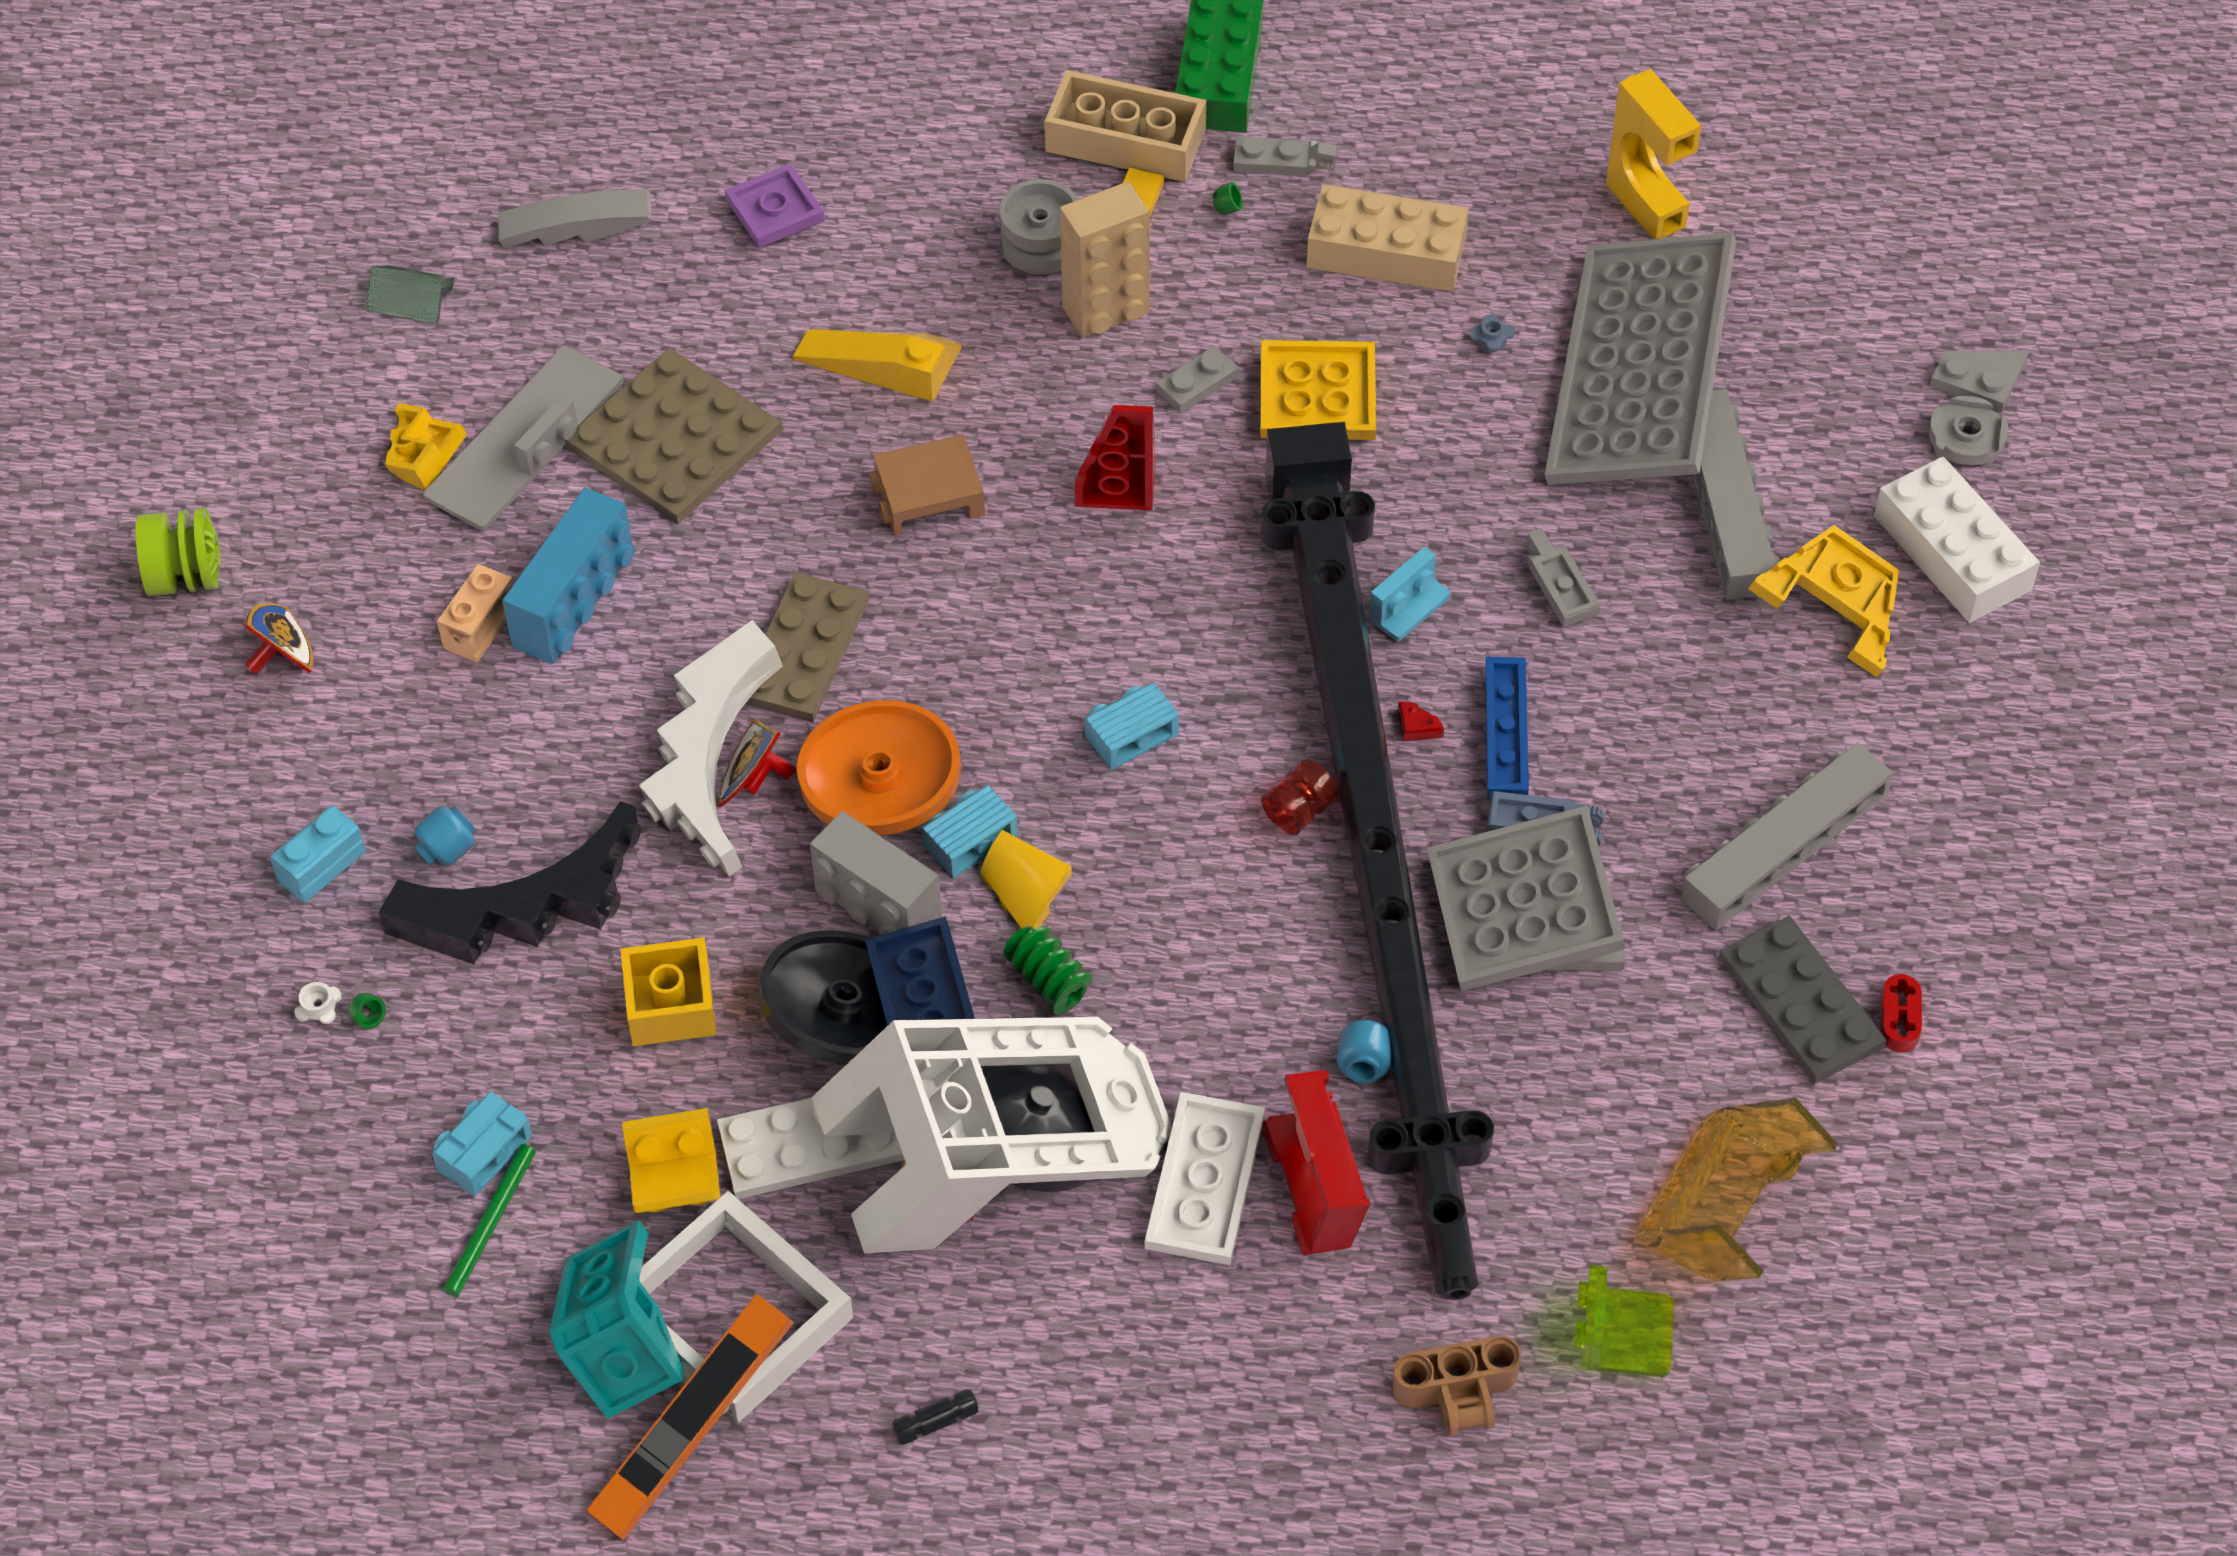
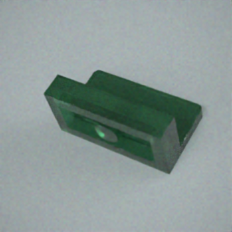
(407, 292)

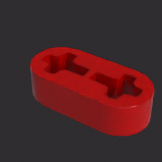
(1910, 1013)

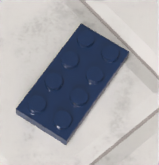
(919, 973)

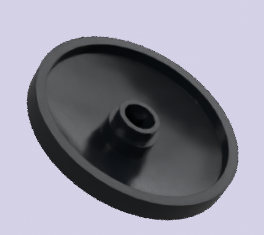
(822, 995)
(1038, 1102)

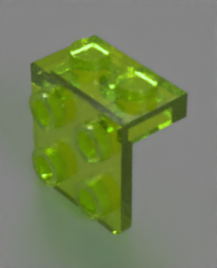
(1623, 1328)

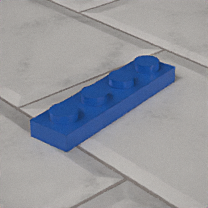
(1506, 725)

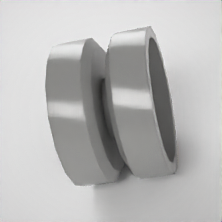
(1032, 225)

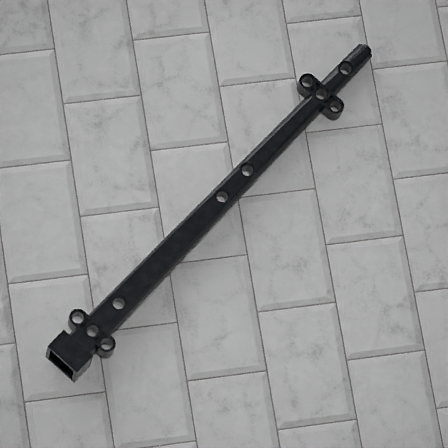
(1320, 522)

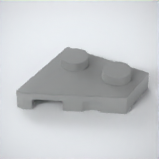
(1980, 374)

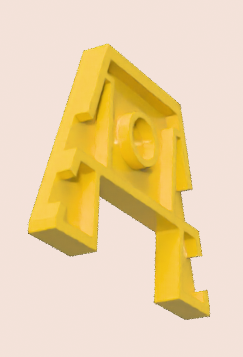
(1847, 580)

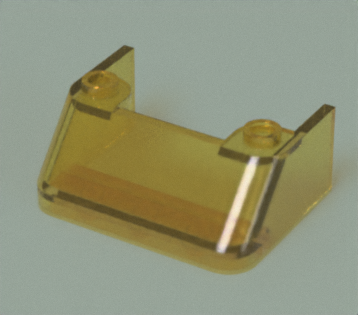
(1721, 1179)

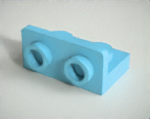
(1407, 596)

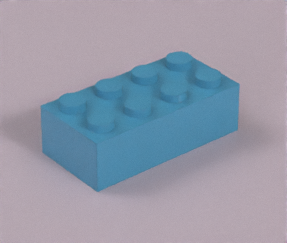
(568, 576)

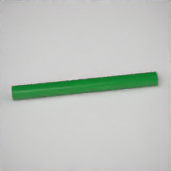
(489, 1220)

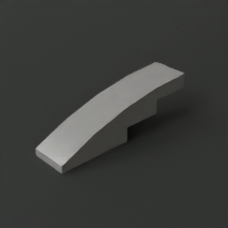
(583, 214)

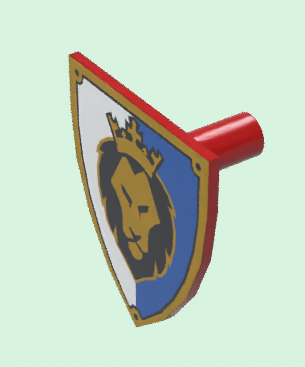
(279, 634)
(753, 762)

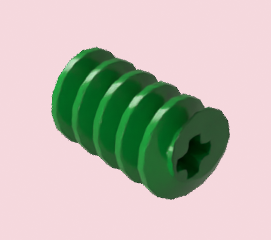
(1048, 967)

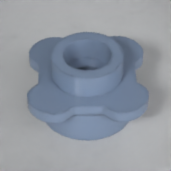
(1487, 339)

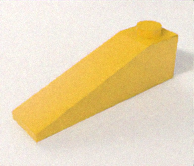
(892, 360)

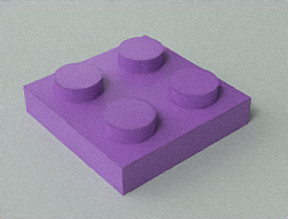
(774, 205)

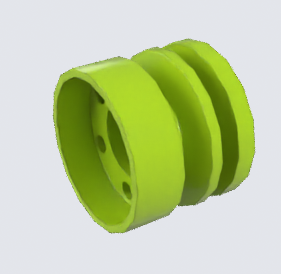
(178, 551)

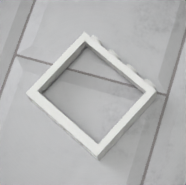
(827, 1297)

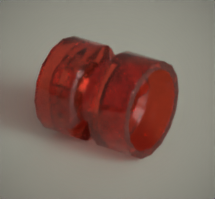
(1297, 799)

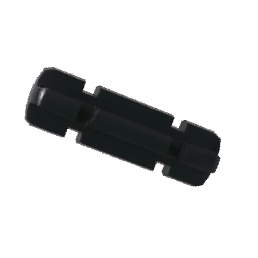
(935, 1416)

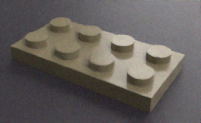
(811, 640)

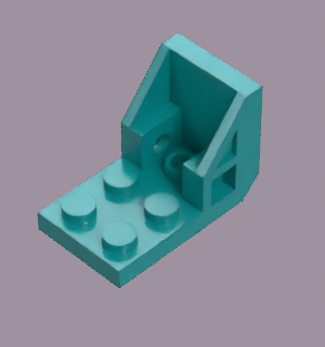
(611, 1326)

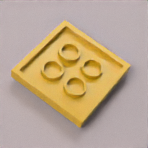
(1318, 385)

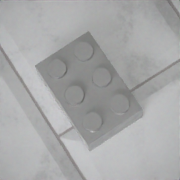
(872, 877)

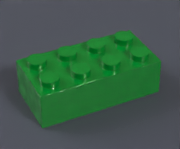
(1222, 59)

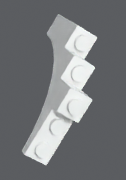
(712, 696)

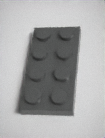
(1802, 999)

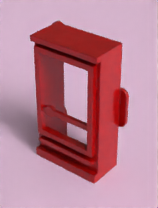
(1317, 1166)

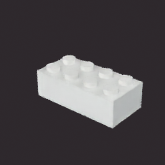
(1956, 539)

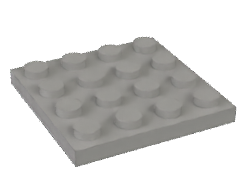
(1525, 898)

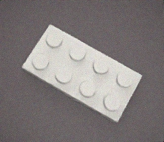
(788, 1148)
(1205, 1178)

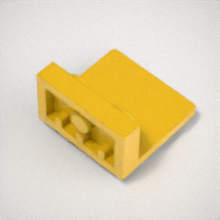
(671, 1160)

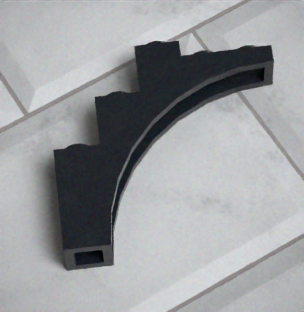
(524, 909)

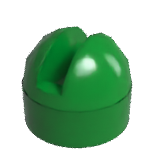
(1227, 198)
(372, 1003)

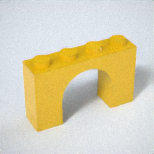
(1646, 124)

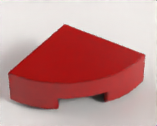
(1418, 723)

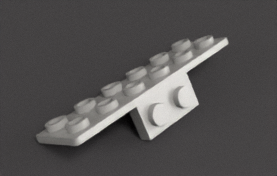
(522, 438)

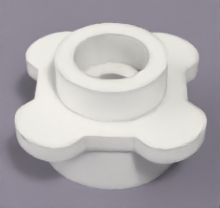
(315, 993)

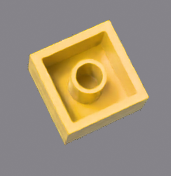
(668, 991)

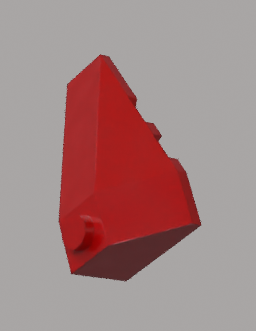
(1120, 462)

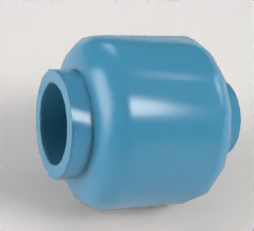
(444, 836)
(1364, 1051)

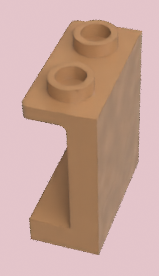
(926, 481)

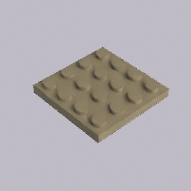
(673, 435)

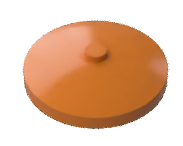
(880, 765)

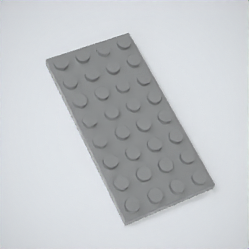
(1641, 360)

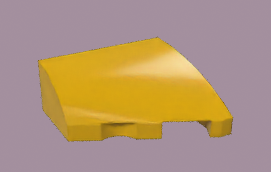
(421, 445)
(1023, 878)

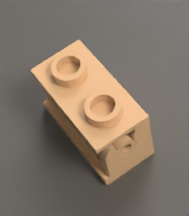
(475, 613)

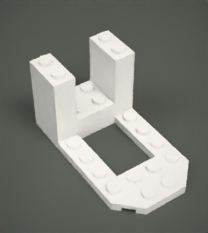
(932, 1093)

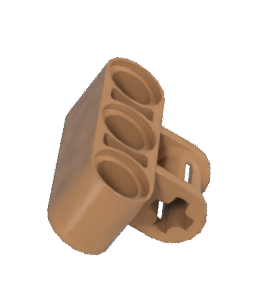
(1464, 1398)

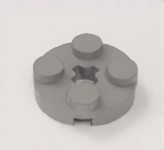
(1962, 448)

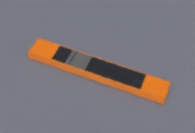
(689, 1416)

